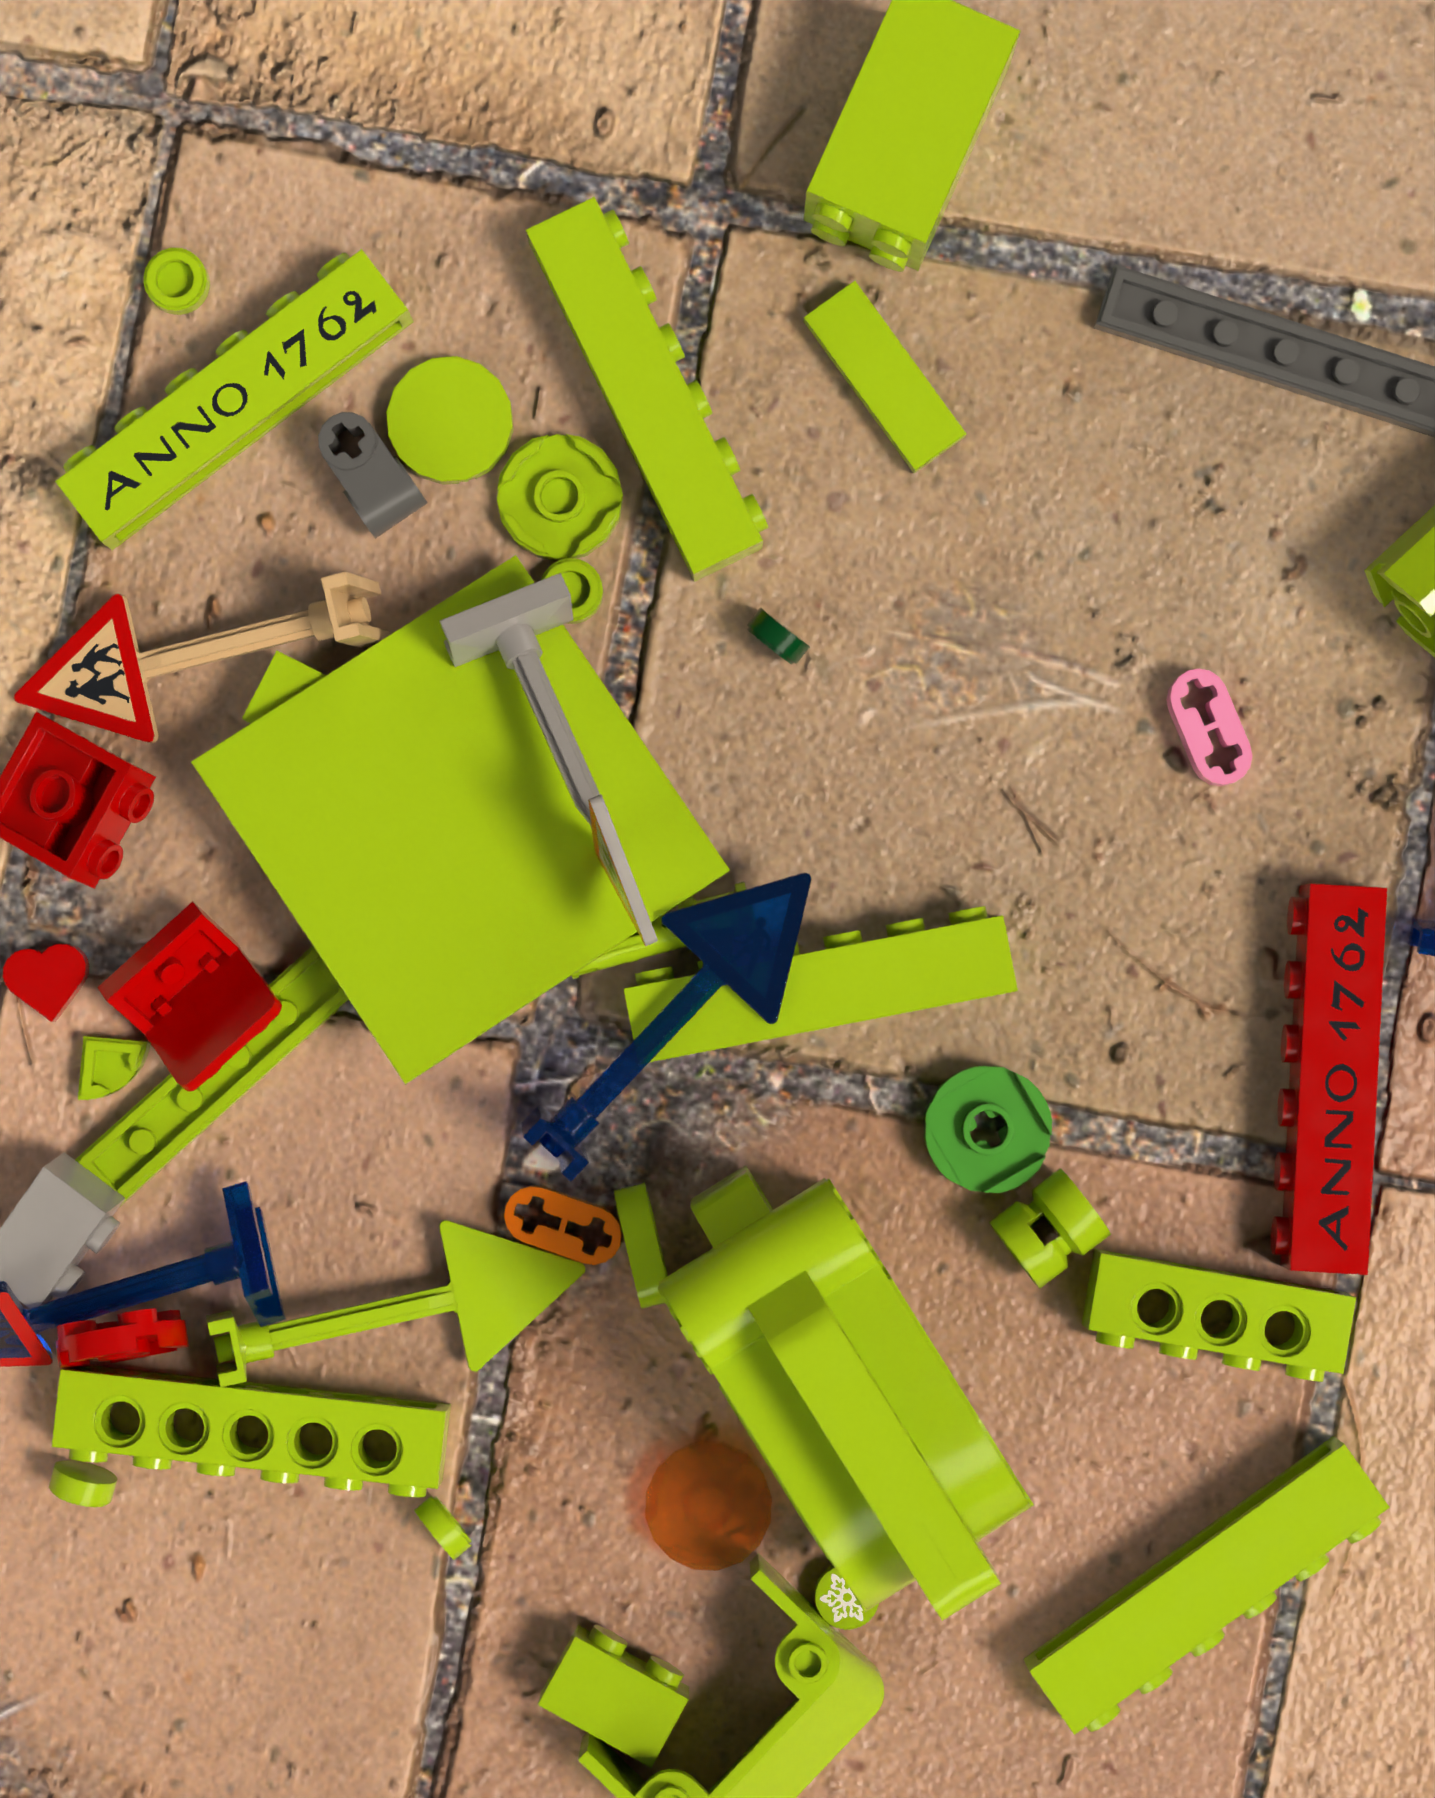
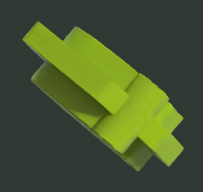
(844, 1394)

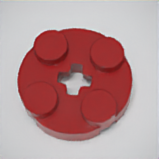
(132, 1337)

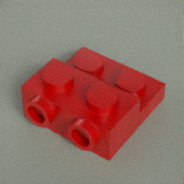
(70, 801)

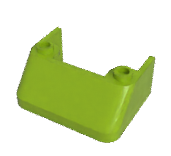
(835, 1699)

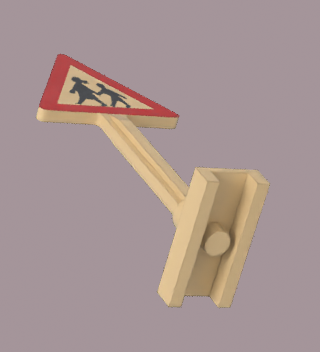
(104, 676)

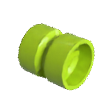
(1069, 1216)

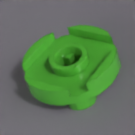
(1023, 1138)

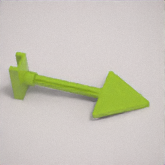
(491, 1287)

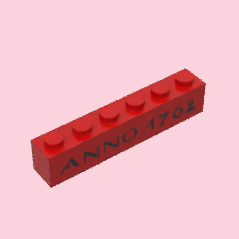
(1331, 1078)

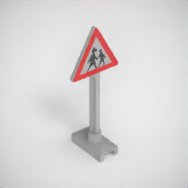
(511, 627)

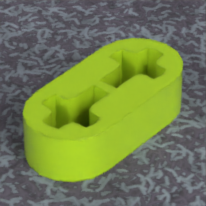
(641, 1242)

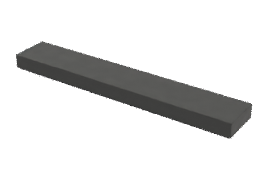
(1269, 349)

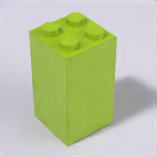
(908, 129)

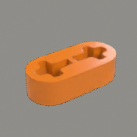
(557, 1239)

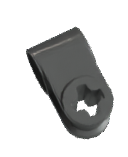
(373, 480)

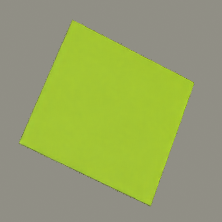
(436, 836)

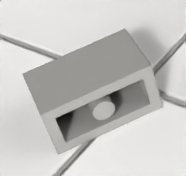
(53, 1230)

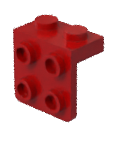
(192, 996)

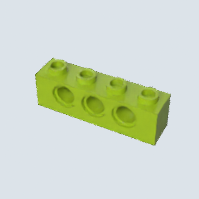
(1319, 1314)

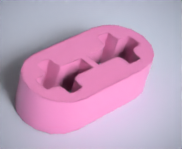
(1223, 721)

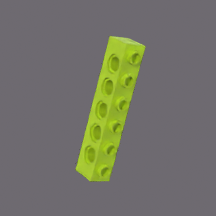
(87, 1430)

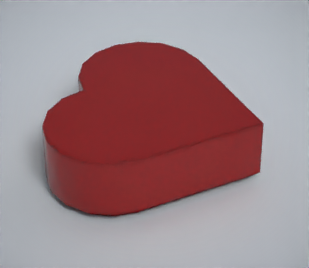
(47, 978)

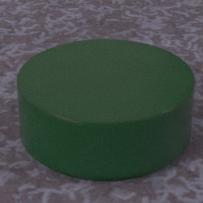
(777, 636)

